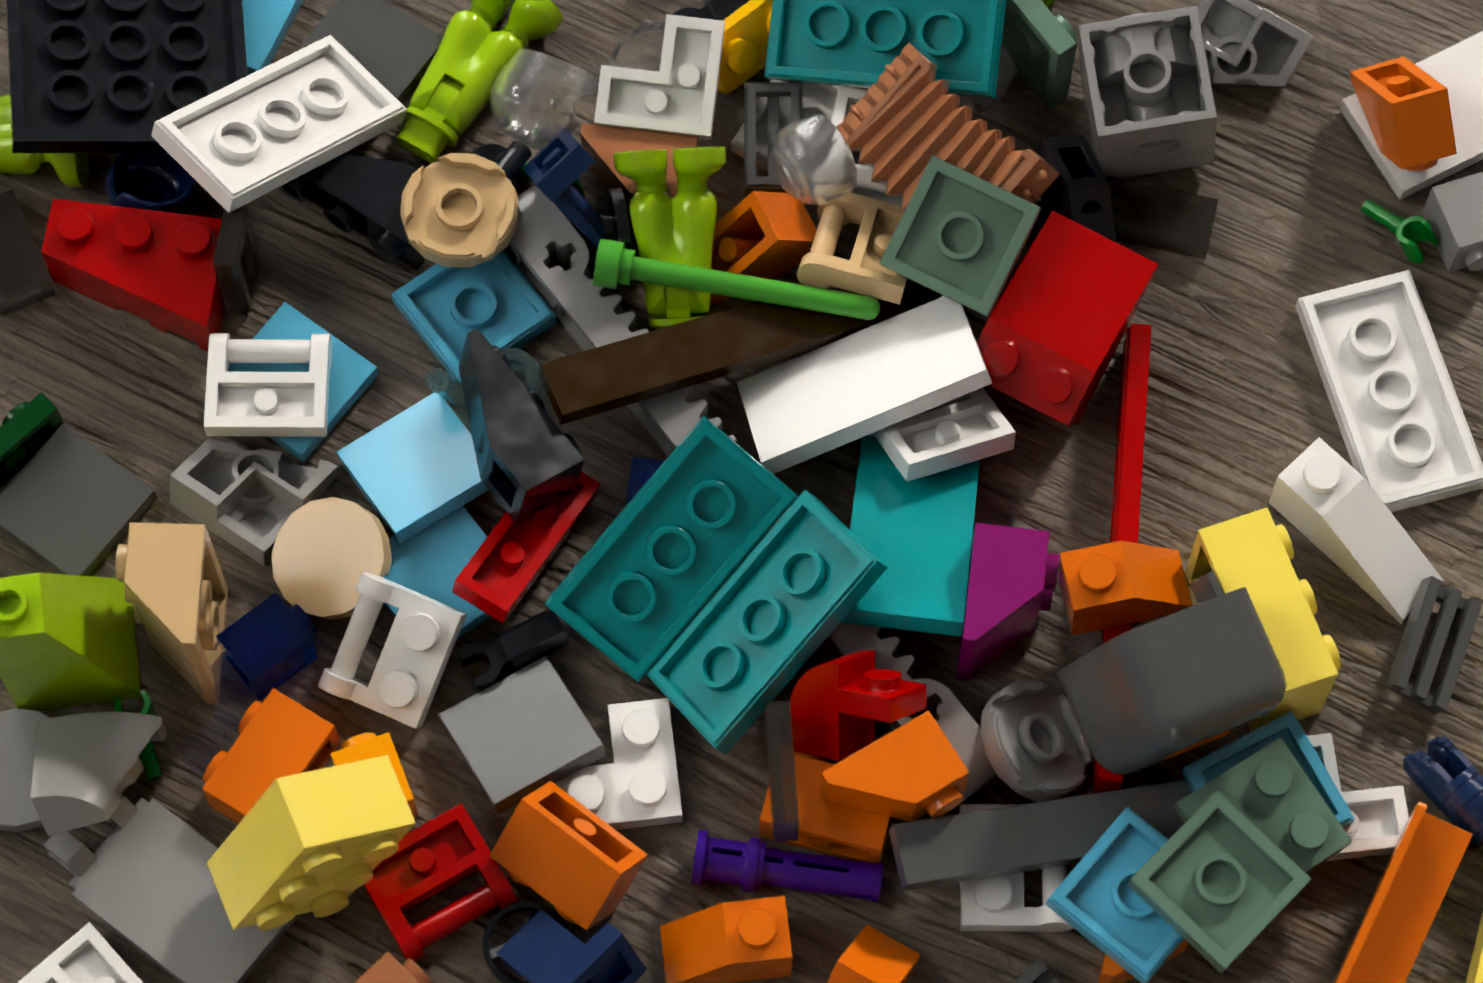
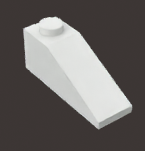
(1352, 527)

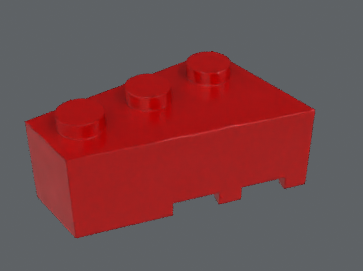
(139, 263)

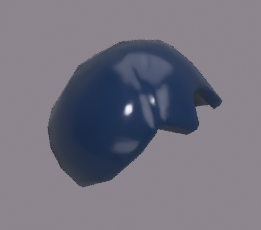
(150, 183)

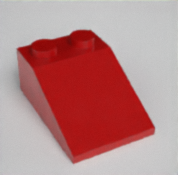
(1063, 318)

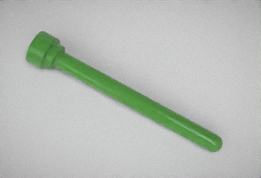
(620, 265)

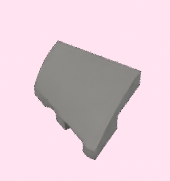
(1249, 43)
(245, 493)
(87, 764)

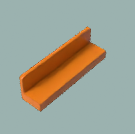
(1405, 900)

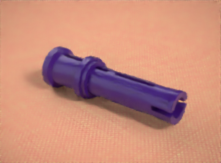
(755, 865)

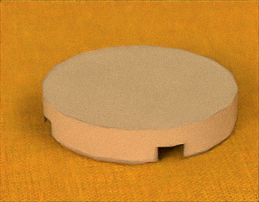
(459, 210)
(325, 552)

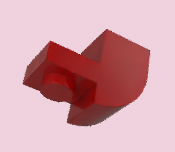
(841, 699)

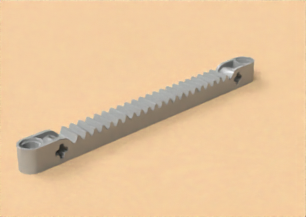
(543, 251)

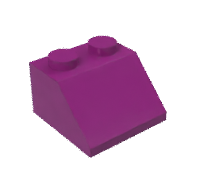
(1006, 588)

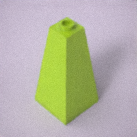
(67, 641)

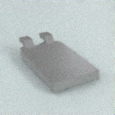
(160, 895)

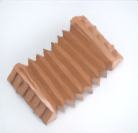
(913, 117)

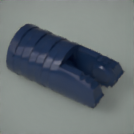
(1450, 784)

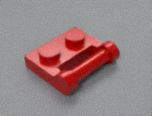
(427, 864)

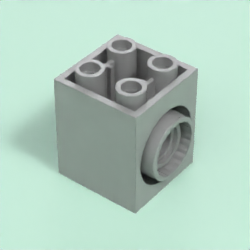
(1148, 92)

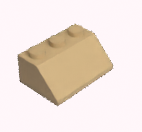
(178, 598)

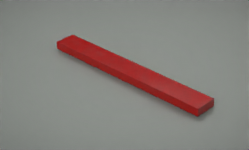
(1127, 473)

